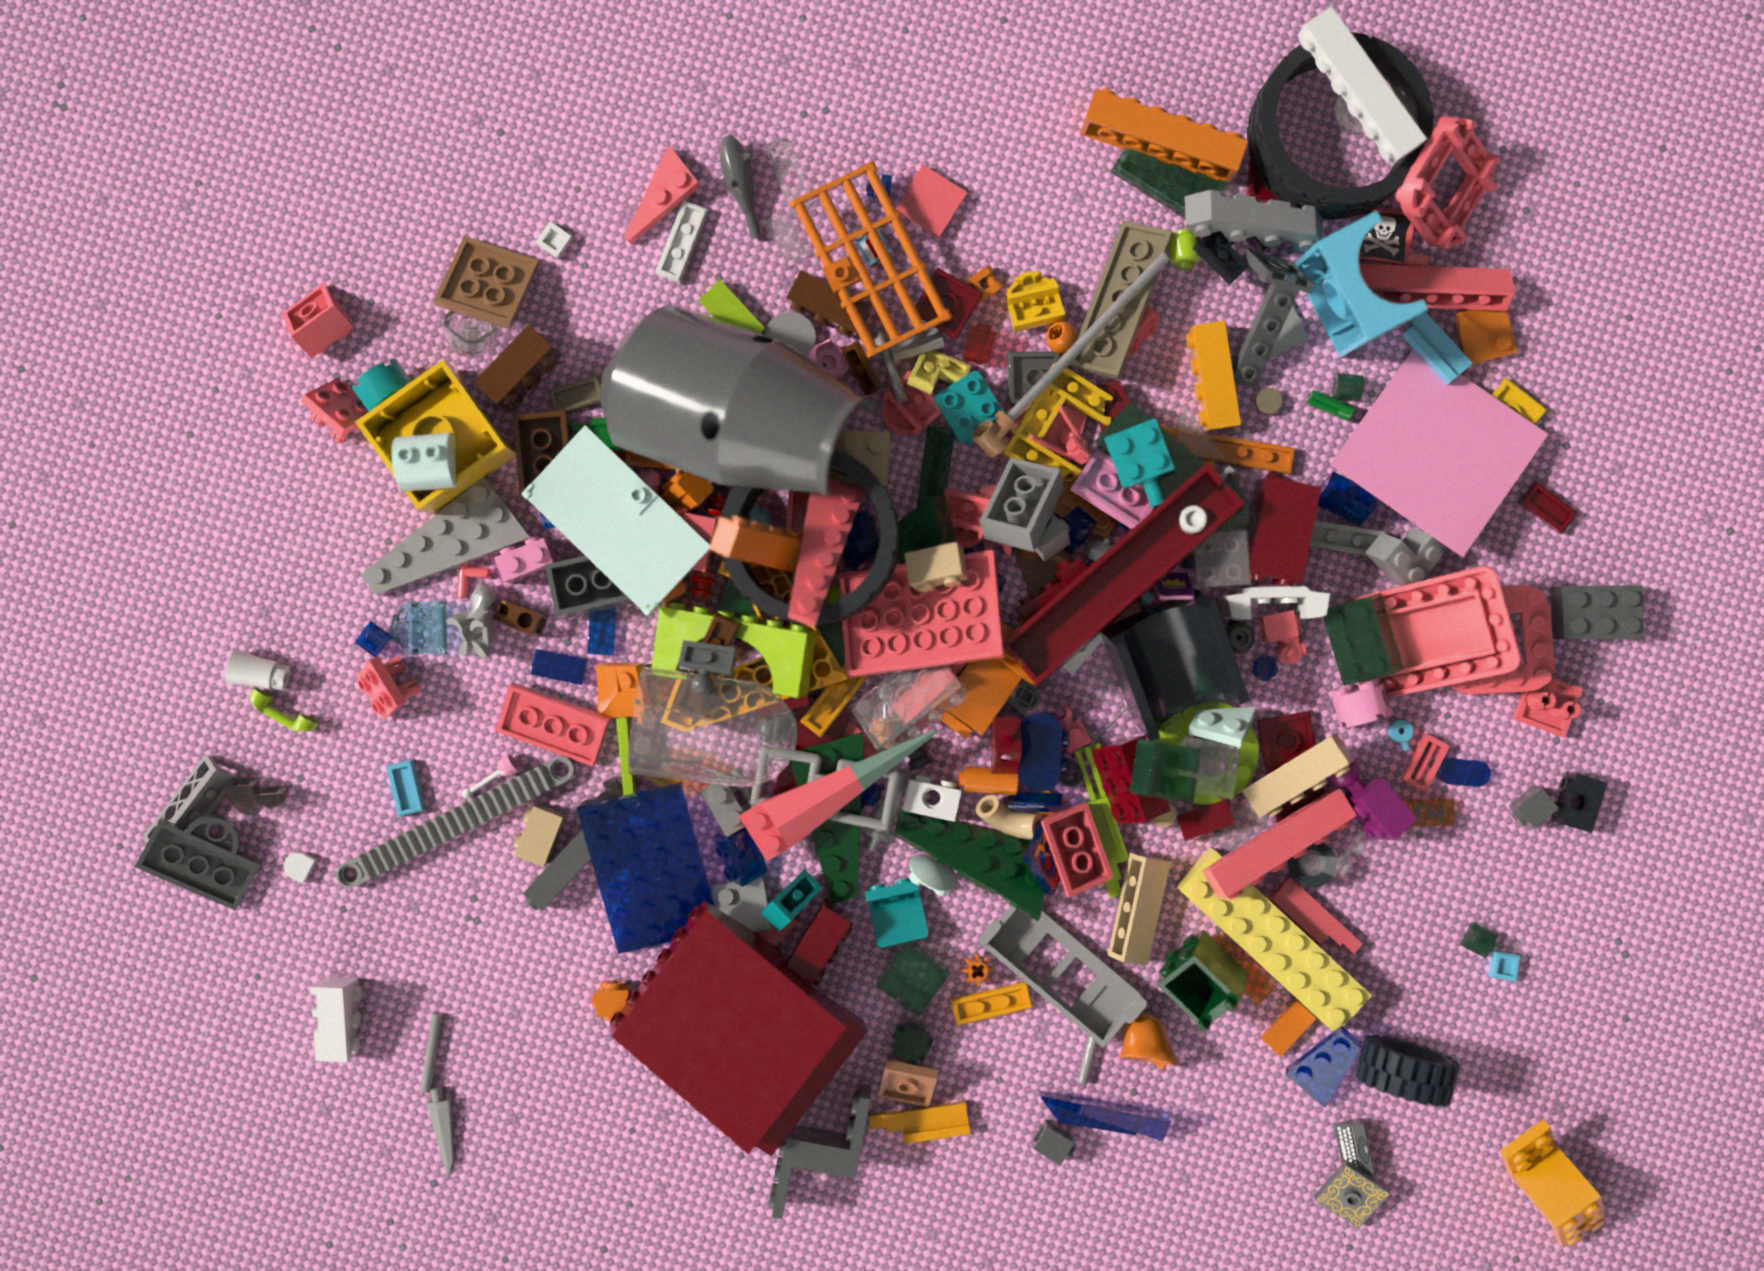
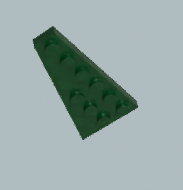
(834, 841)
(978, 854)

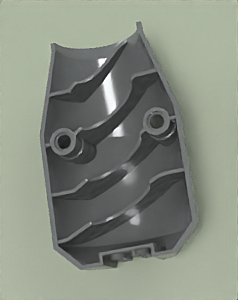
(725, 403)

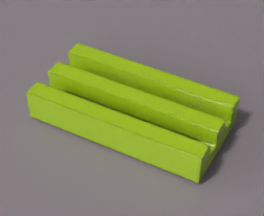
(1093, 796)

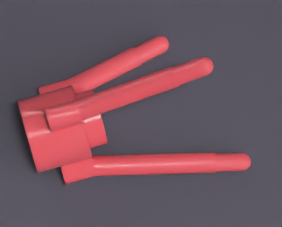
(1076, 447)

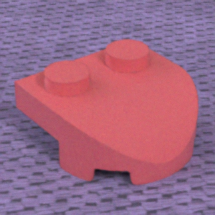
(913, 414)
(966, 512)

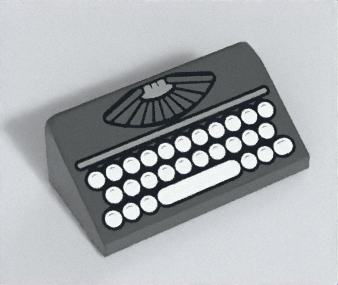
(1354, 1144)

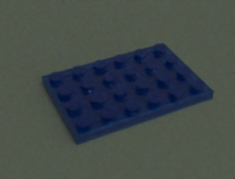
(645, 864)

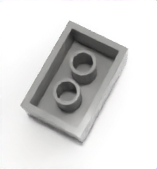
(1022, 504)

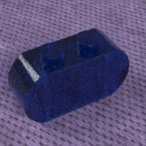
(1043, 751)

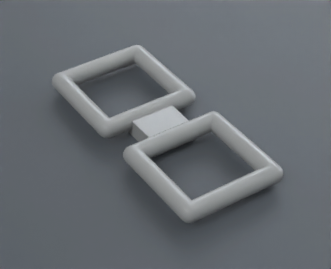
(814, 773)

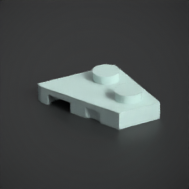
(1223, 724)

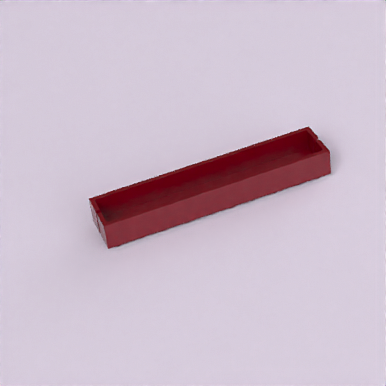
(1120, 577)

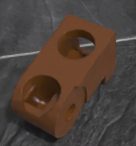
(521, 618)

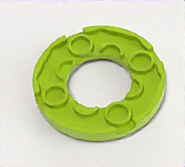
(1178, 727)

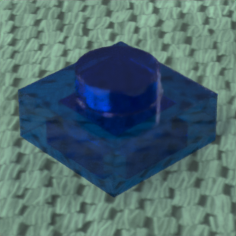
(373, 639)

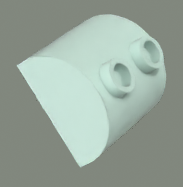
(424, 461)

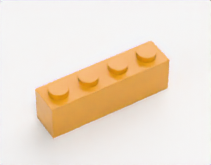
(1214, 376)

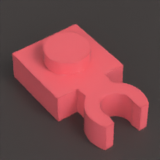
(1078, 733)

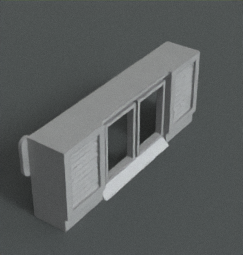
(1104, 1003)

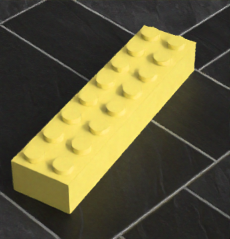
(1278, 947)

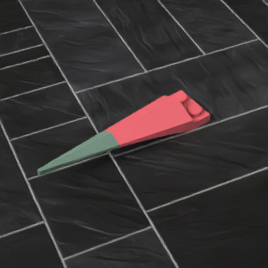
(792, 815)

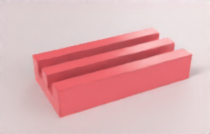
(1416, 757)

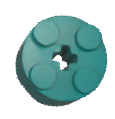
(380, 383)

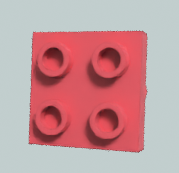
(335, 406)
(377, 682)
(1550, 707)

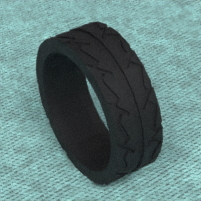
(1295, 186)
(740, 503)

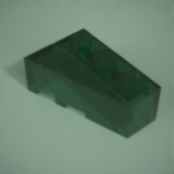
(925, 527)

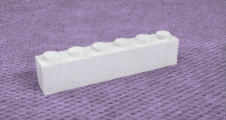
(1361, 86)

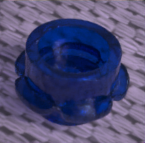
(1271, 665)

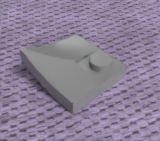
(743, 903)

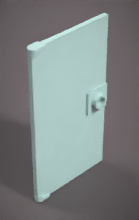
(616, 520)

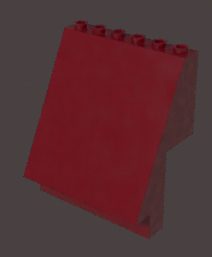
(736, 1030)

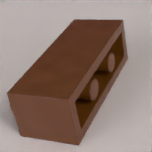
(818, 299)

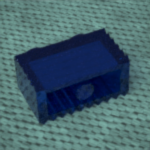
(1346, 499)

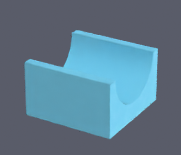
(1341, 297)

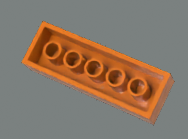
(1163, 135)

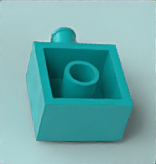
(1141, 458)

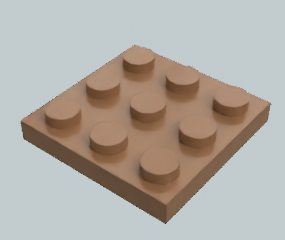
(486, 282)

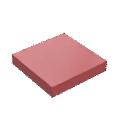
(931, 201)

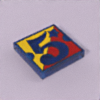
(1042, 862)

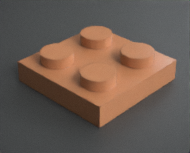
(907, 1083)

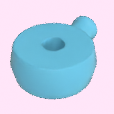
(1405, 736)

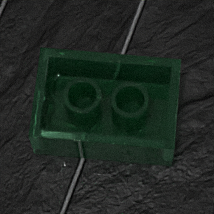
(1362, 639)

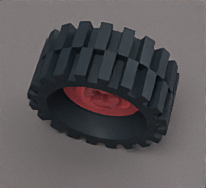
(1407, 1070)

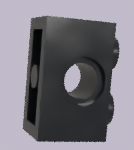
(1591, 795)

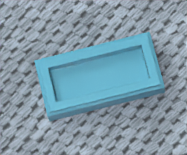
(406, 787)

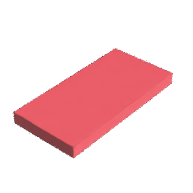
(553, 724)

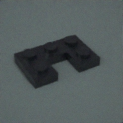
(1222, 258)

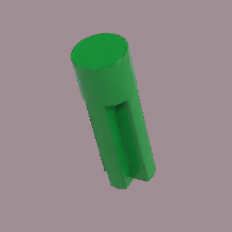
(1330, 405)

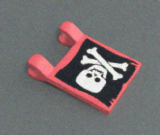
(1390, 240)

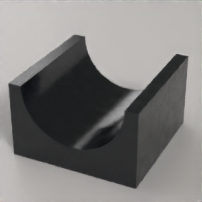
(1173, 660)

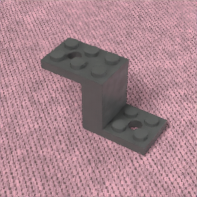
(821, 1150)

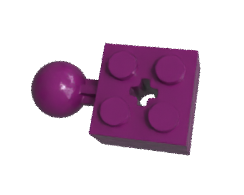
(1375, 804)

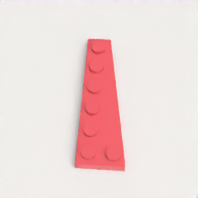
(821, 546)

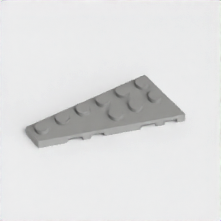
(457, 535)

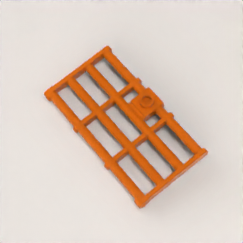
(852, 268)

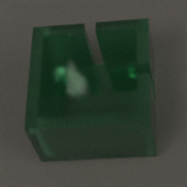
(1157, 770)
(914, 978)

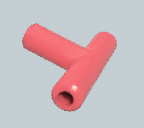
(465, 572)

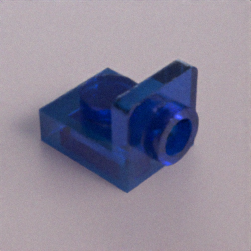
(1081, 527)

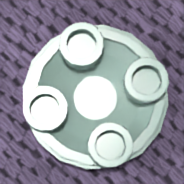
(932, 874)

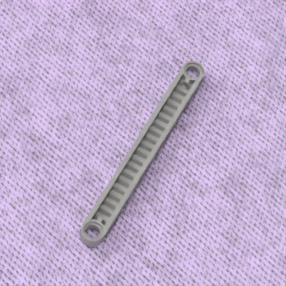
(455, 822)

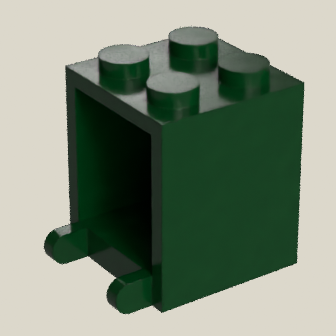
(1203, 979)

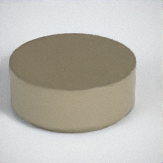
(1268, 401)

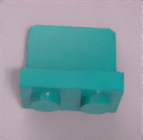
(967, 406)
(897, 913)

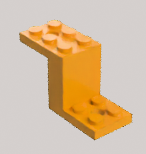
(1553, 1184)

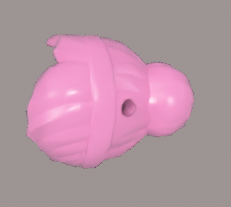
(831, 356)

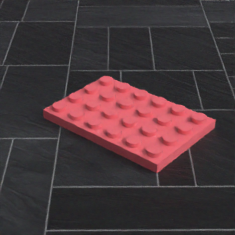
(925, 628)

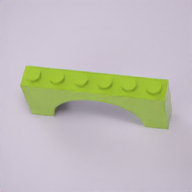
(784, 648)

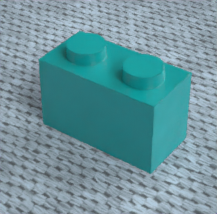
(791, 900)

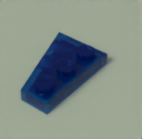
(1325, 1065)

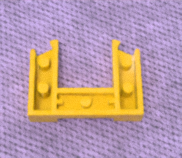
(1066, 388)

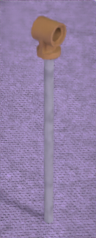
(991, 435)

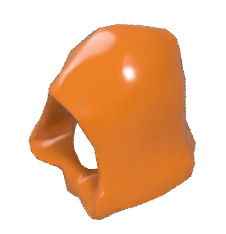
(1147, 1041)

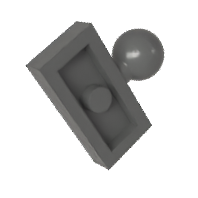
(706, 659)

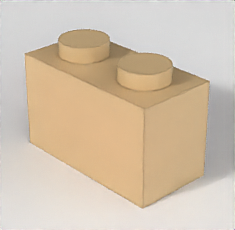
(936, 567)
(540, 834)

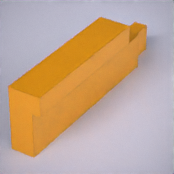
(925, 1122)

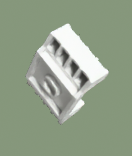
(1307, 603)

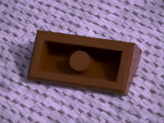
(862, 368)

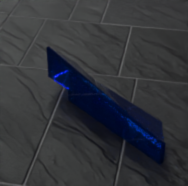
(1106, 1115)

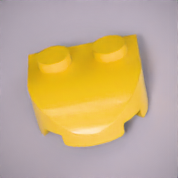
(1034, 301)

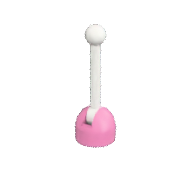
(506, 766)

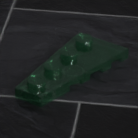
(1162, 181)

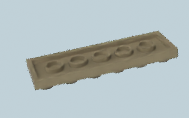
(1130, 256)

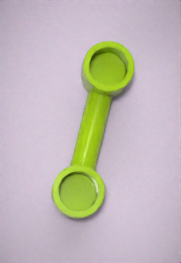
(261, 701)

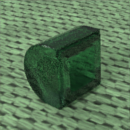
(1348, 387)

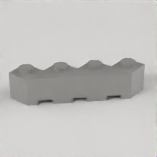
(1245, 218)

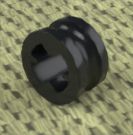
(1078, 771)

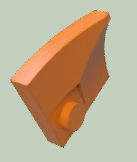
(1485, 335)
(617, 688)

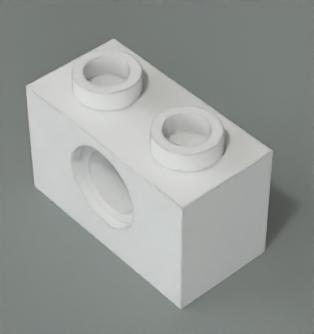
(944, 809)

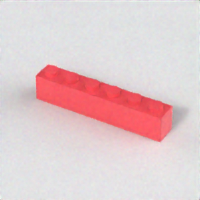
(1441, 286)
(1279, 843)

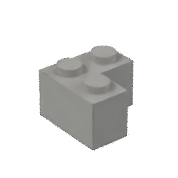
(1406, 559)

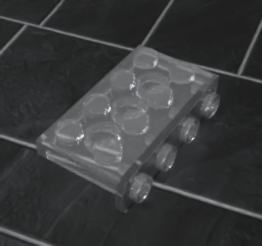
(907, 704)

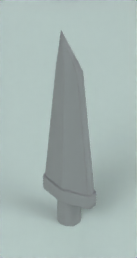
(879, 835)
(441, 1119)

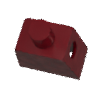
(1004, 740)

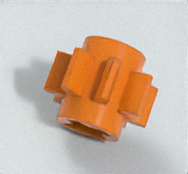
(977, 961)

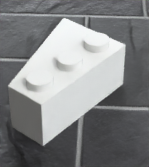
(337, 1018)

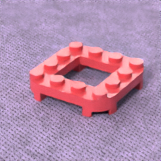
(1416, 195)
(1537, 646)

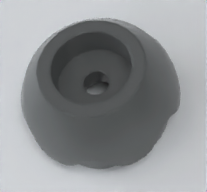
(1247, 637)

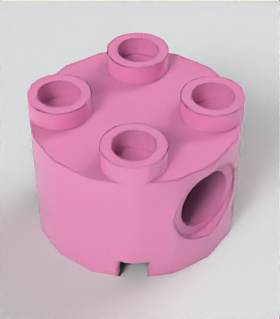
(1361, 704)

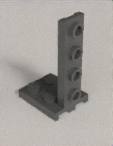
(1285, 284)

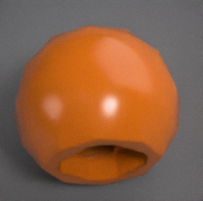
(1061, 337)

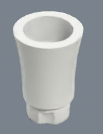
(256, 671)

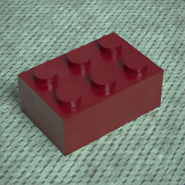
(1116, 767)
(819, 943)

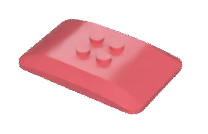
(1449, 631)

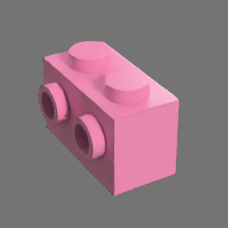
(525, 560)

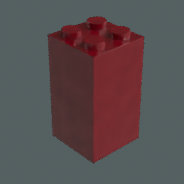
(1281, 530)

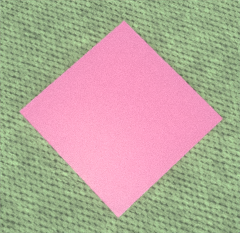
(1439, 452)

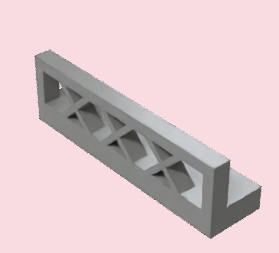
(203, 799)

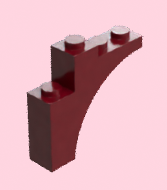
(1067, 572)

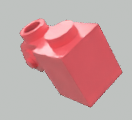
(1283, 628)

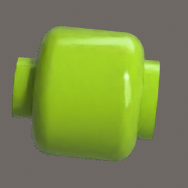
(1181, 250)

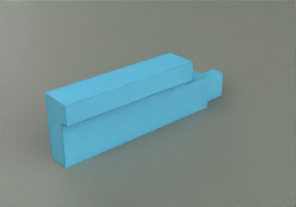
(1436, 348)

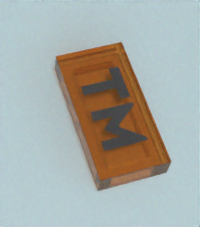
(1431, 811)

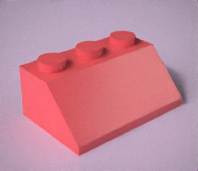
(1076, 848)

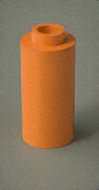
(980, 780)

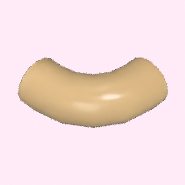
(1004, 820)

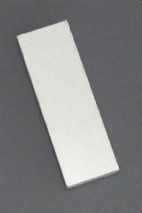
(681, 242)

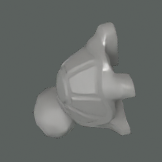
(476, 624)

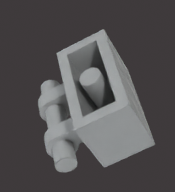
(725, 806)

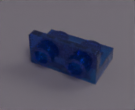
(740, 857)

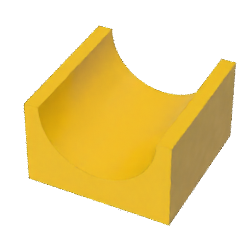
(435, 405)

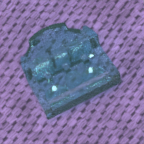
(421, 627)

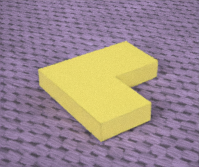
(936, 365)

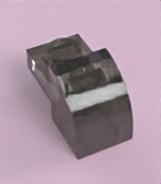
(249, 797)

